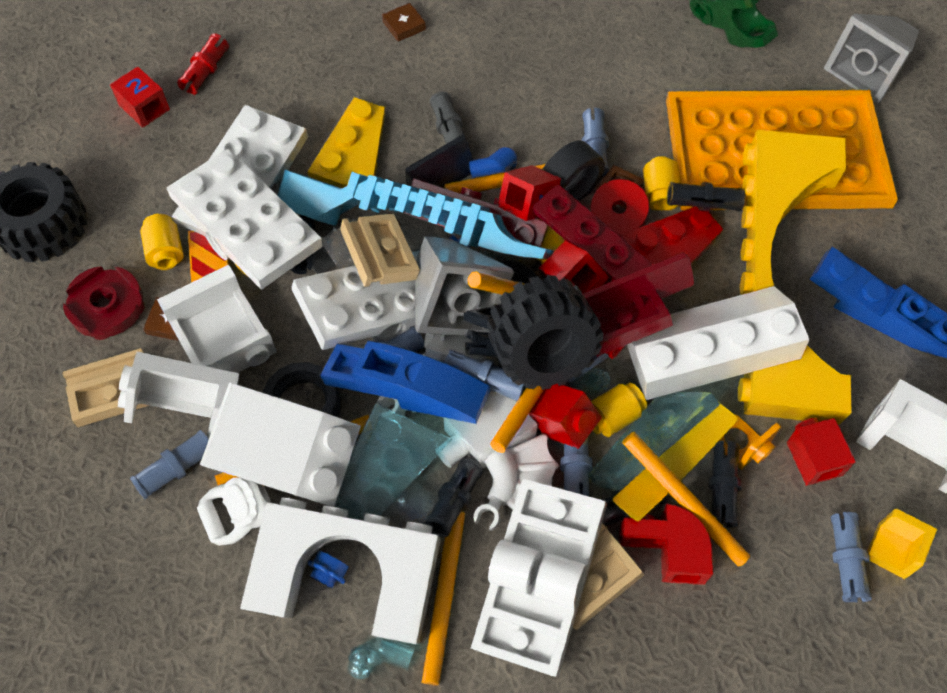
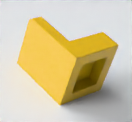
(901, 543)

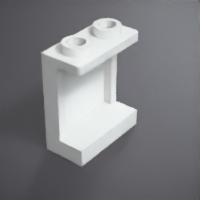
(217, 323)
(173, 386)
(913, 421)

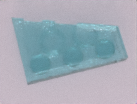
(659, 427)
(386, 461)

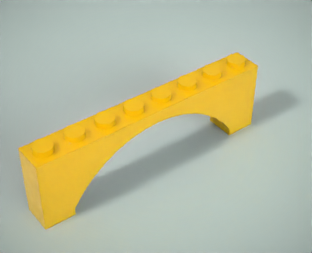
(781, 175)

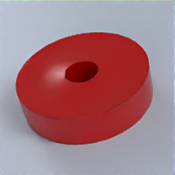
(624, 193)

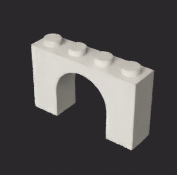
(293, 535)

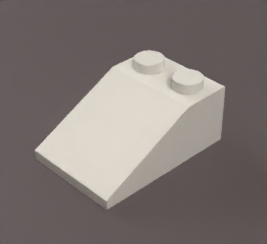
(280, 444)

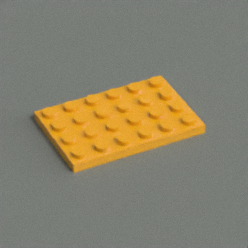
(715, 126)

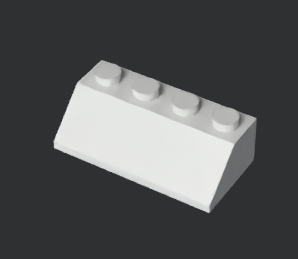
(719, 342)

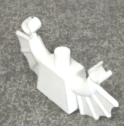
(524, 458)

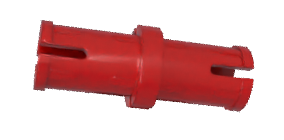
(203, 64)

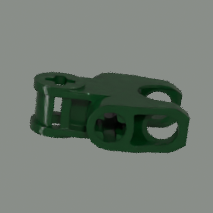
(738, 19)

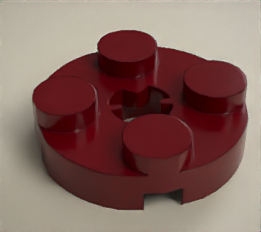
(112, 318)

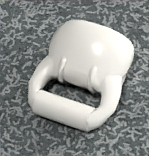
(244, 503)

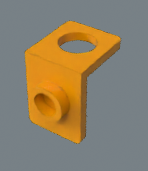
(758, 446)

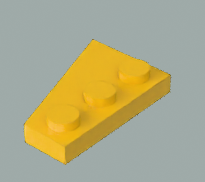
(351, 145)

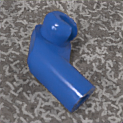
(499, 162)

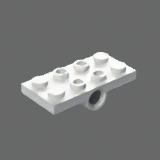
(263, 145)
(244, 218)
(347, 312)
(539, 577)

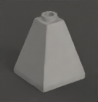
(872, 52)
(443, 286)

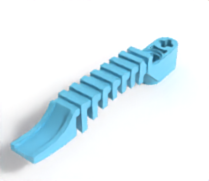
(470, 220)

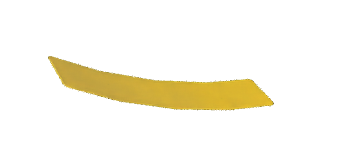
(646, 492)

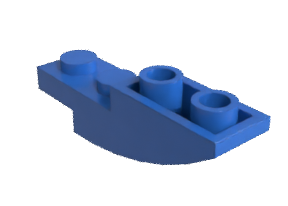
(894, 312)
(409, 377)

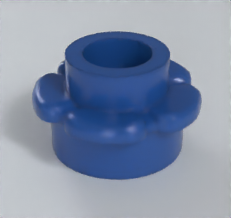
(328, 569)

